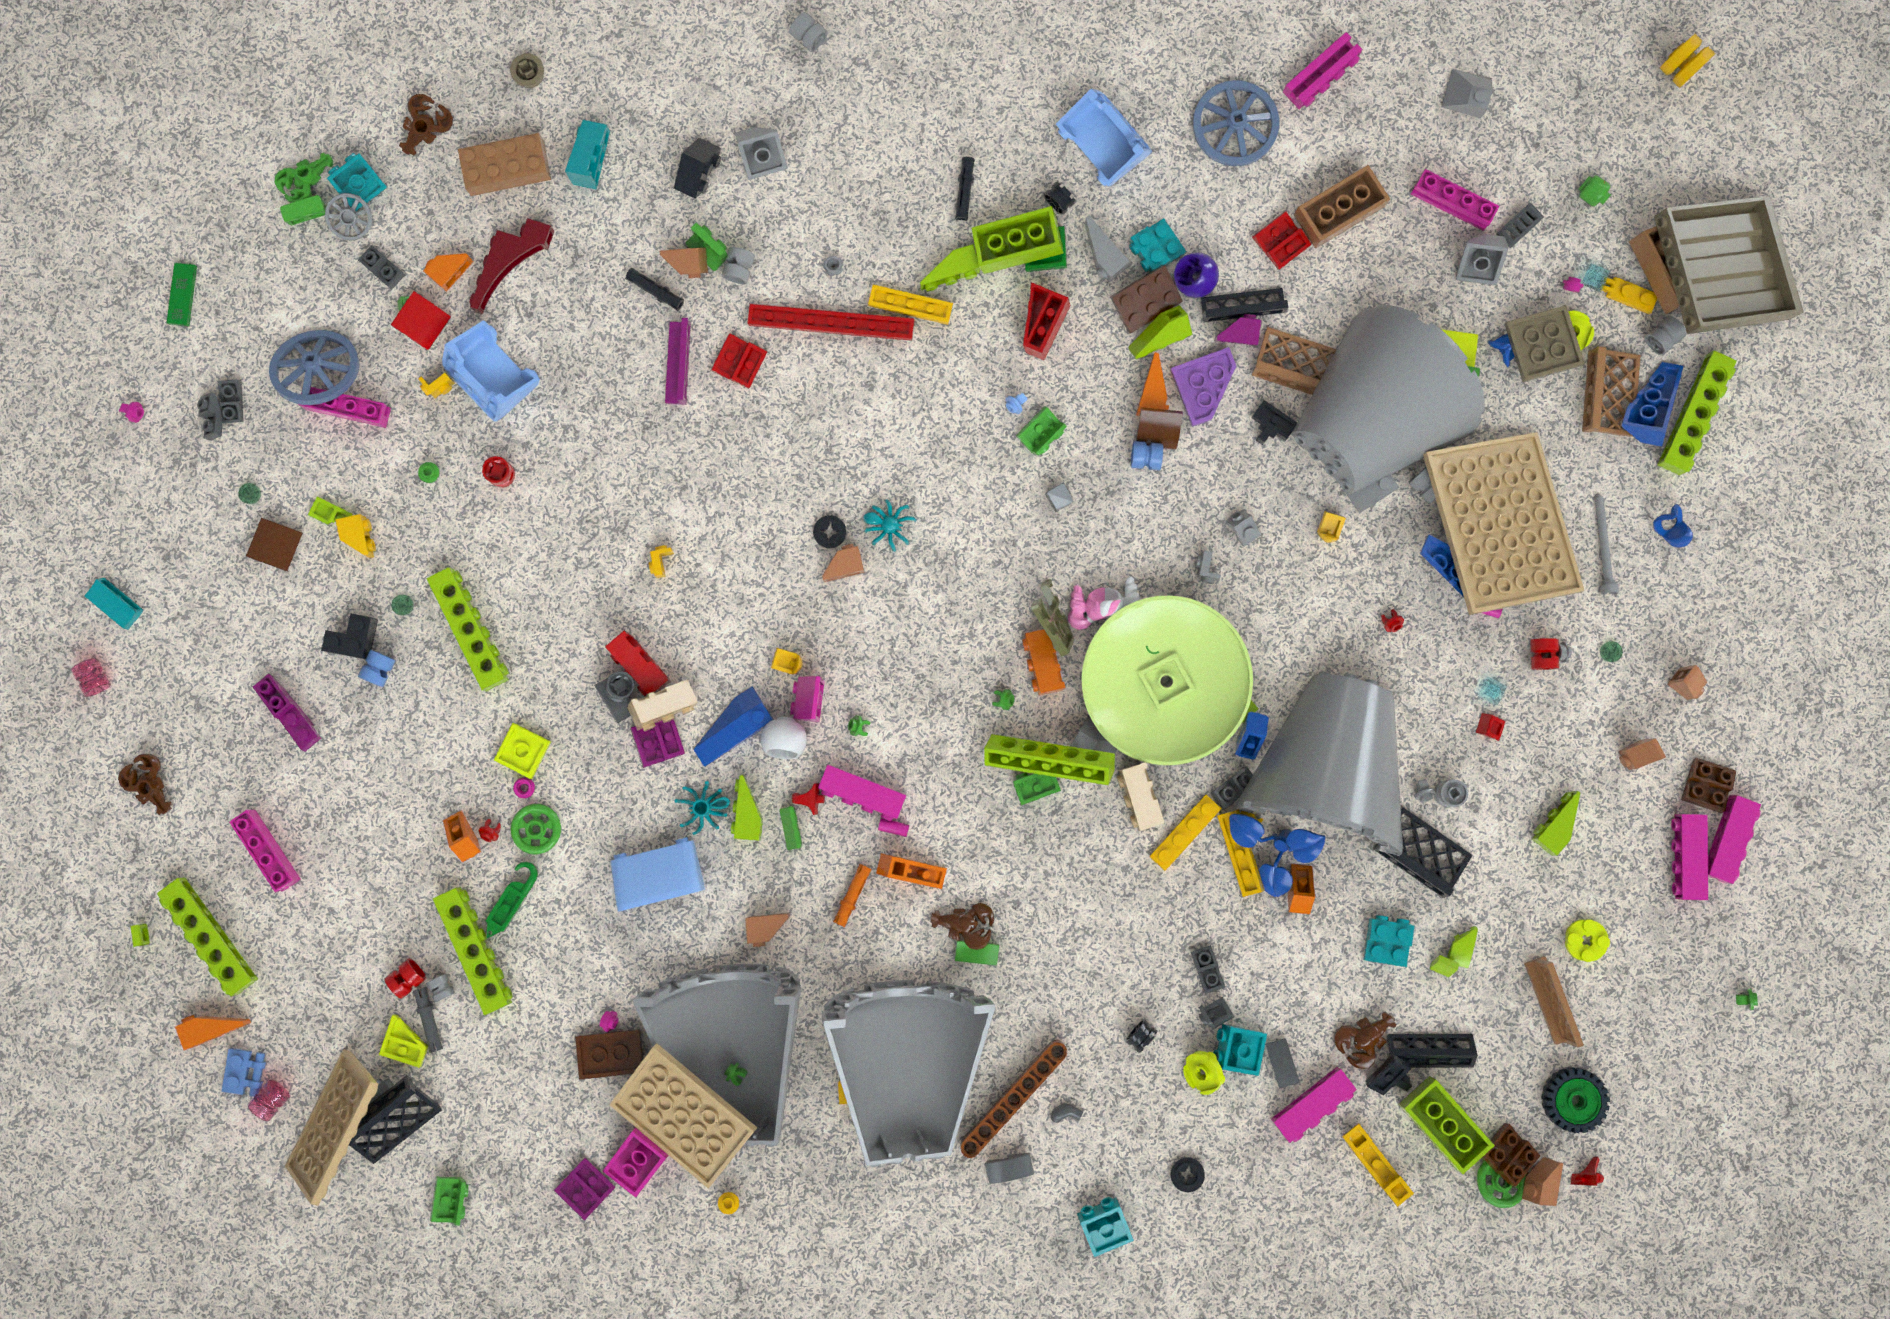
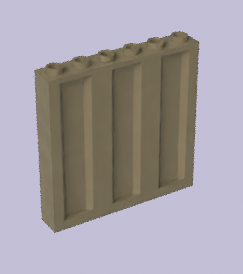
(1728, 264)

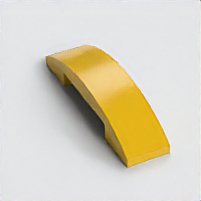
(1377, 1165)

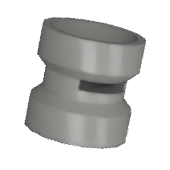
(440, 988)

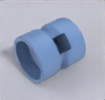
(1146, 455)
(376, 668)

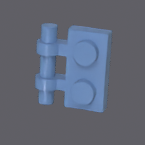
(237, 1071)

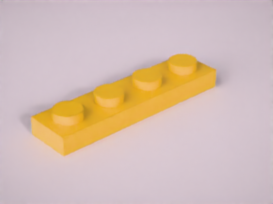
(910, 304)
(1185, 832)
(1242, 860)

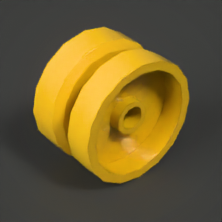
(1687, 60)

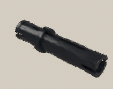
(965, 182)
(662, 293)

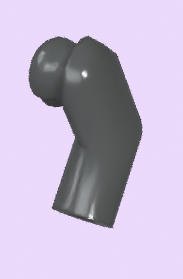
(1065, 1110)

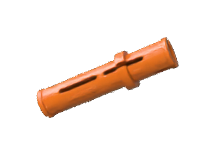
(850, 899)

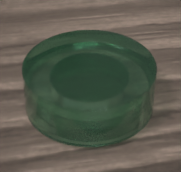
(249, 493)
(402, 605)
(1611, 651)

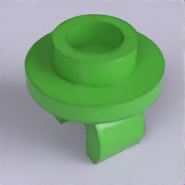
(428, 472)
(1006, 699)
(855, 726)
(1750, 999)
(732, 1072)

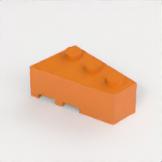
(1043, 663)

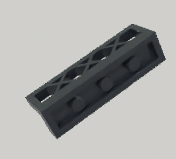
(1236, 312)
(1433, 1055)

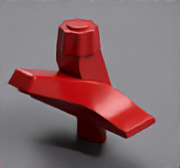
(810, 798)
(1588, 1175)

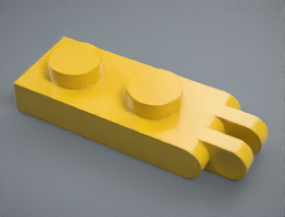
(1630, 294)

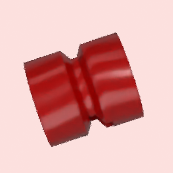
(498, 472)
(1544, 646)
(408, 971)

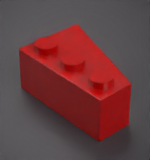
(1043, 320)
(637, 663)

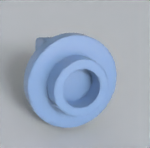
(1014, 404)

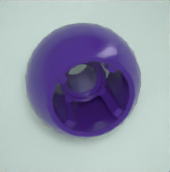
(1196, 275)

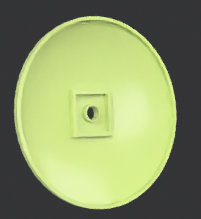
(1207, 670)

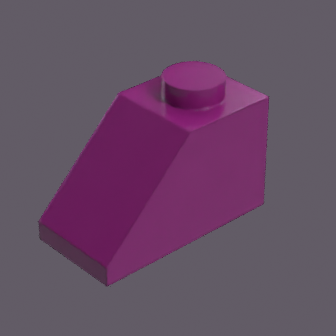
(1241, 331)

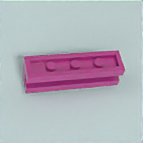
(1322, 71)
(1454, 200)
(352, 408)
(863, 792)
(1732, 838)
(264, 850)
(1690, 856)
(1313, 1105)

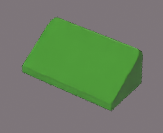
(303, 210)
(791, 828)
(987, 955)

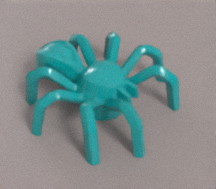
(889, 523)
(703, 807)

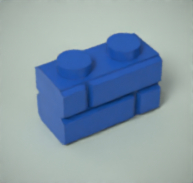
(1252, 735)

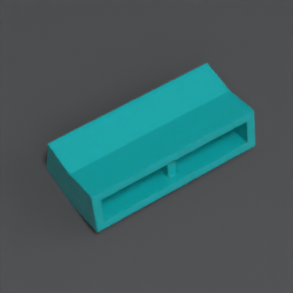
(114, 603)

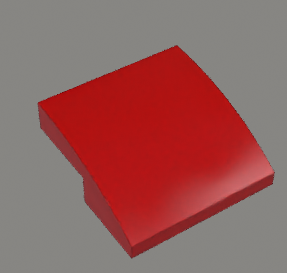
(1281, 240)
(420, 320)
(738, 361)

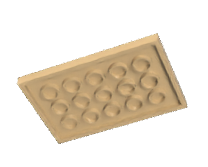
(683, 1115)
(331, 1127)

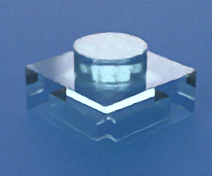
(1595, 277)
(1492, 691)

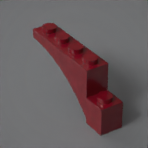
(505, 254)

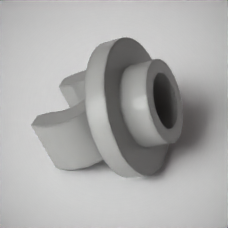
(1424, 793)

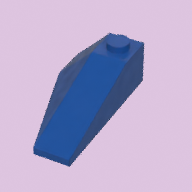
(1651, 409)
(1440, 557)
(737, 723)

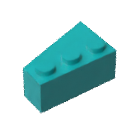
(588, 154)

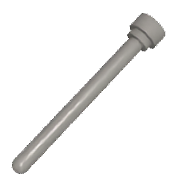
(1608, 585)

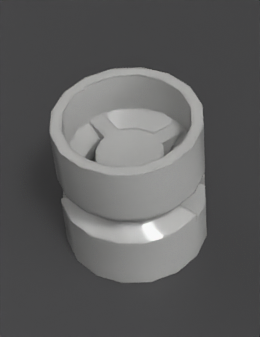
(805, 29)
(737, 267)
(1667, 334)
(1423, 483)
(1451, 793)

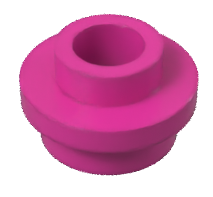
(1572, 284)
(517, 787)
(609, 1021)

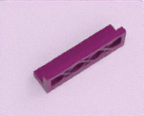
(678, 362)

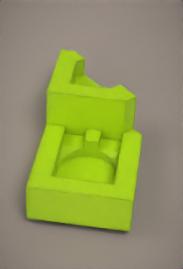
(326, 511)
(1463, 947)

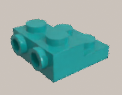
(356, 178)
(1156, 246)
(1388, 941)
(1240, 1049)
(1104, 1226)

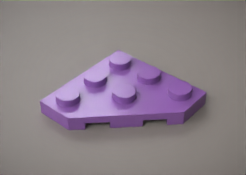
(1203, 384)

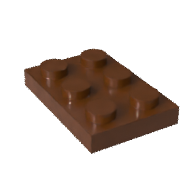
(1146, 298)
(608, 1053)

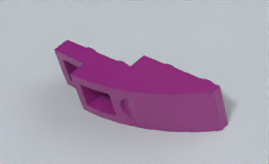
(287, 711)

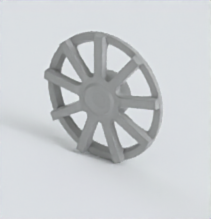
(349, 216)

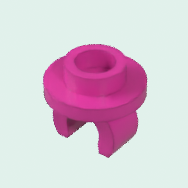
(133, 411)

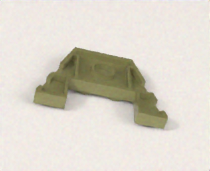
(1053, 621)

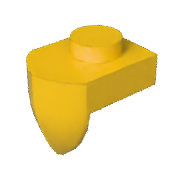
(1330, 527)
(786, 661)

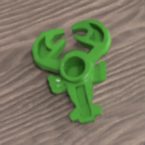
(304, 177)

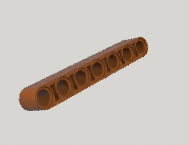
(1010, 1108)

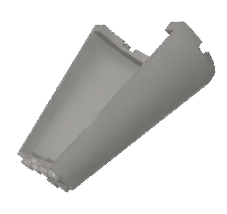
(1389, 398)
(1335, 761)
(727, 1019)
(907, 1063)

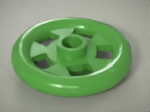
(545, 843)
(1487, 1190)

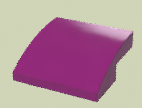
(662, 734)
(584, 1189)

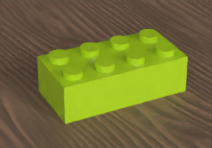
(1017, 240)
(1446, 1125)

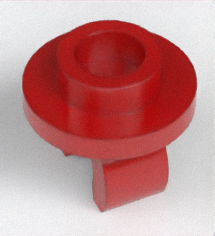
(1393, 624)
(489, 834)

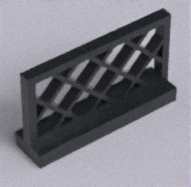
(1418, 870)
(379, 1111)

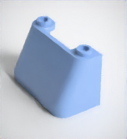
(1103, 136)
(487, 371)
(656, 875)

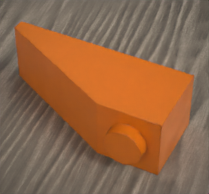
(1154, 390)
(911, 871)
(203, 1029)

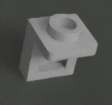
(1243, 527)
(1203, 563)

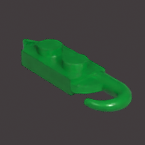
(510, 901)

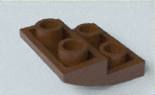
(1159, 427)
(274, 544)
(1708, 785)
(1511, 1155)

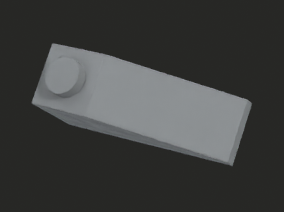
(1106, 255)

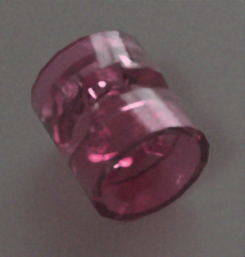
(90, 676)
(267, 1103)

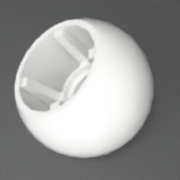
(783, 738)

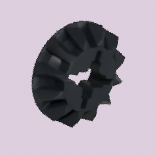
(823, 524)
(1193, 1183)

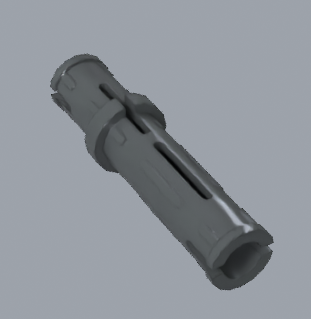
(427, 1019)

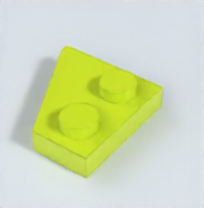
(403, 1043)

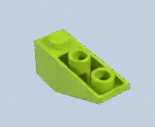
(957, 265)
(1164, 330)
(748, 817)
(1558, 829)

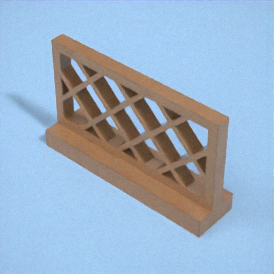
(1287, 377)
(1594, 388)
(1553, 1002)

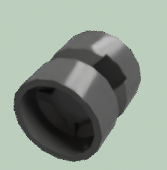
(619, 687)

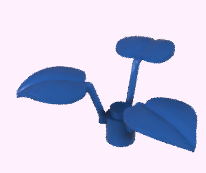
(1303, 843)

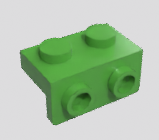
(715, 250)
(1041, 431)
(1034, 787)
(448, 1200)

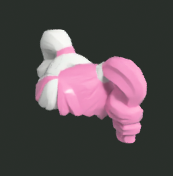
(1100, 604)

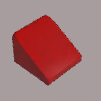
(1490, 726)

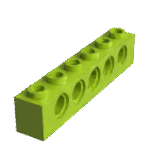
(1724, 369)
(440, 584)
(1049, 759)
(218, 940)
(462, 944)

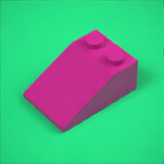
(808, 698)
(635, 1162)

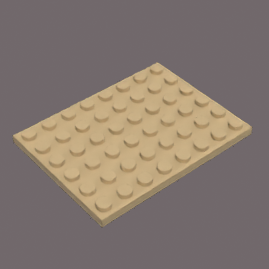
(1503, 523)

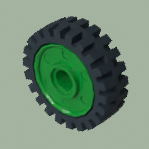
(1591, 1103)

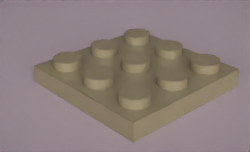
(1544, 343)

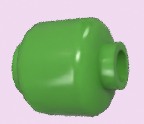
(1594, 190)

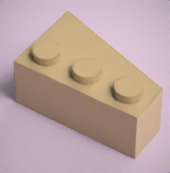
(662, 705)
(1140, 797)

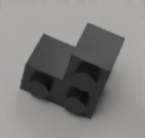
(696, 166)
(357, 639)

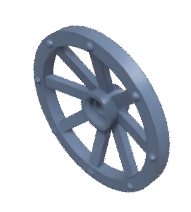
(1236, 127)
(314, 364)

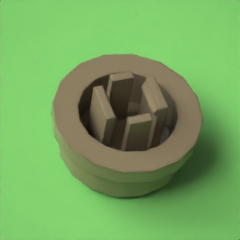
(527, 70)

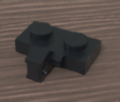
(1272, 422)
(1390, 1074)

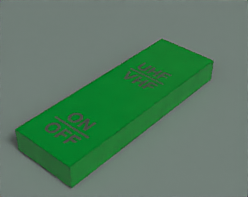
(181, 294)

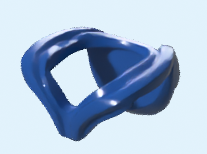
(1504, 346)
(1680, 534)

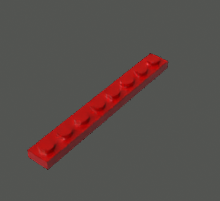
(831, 322)

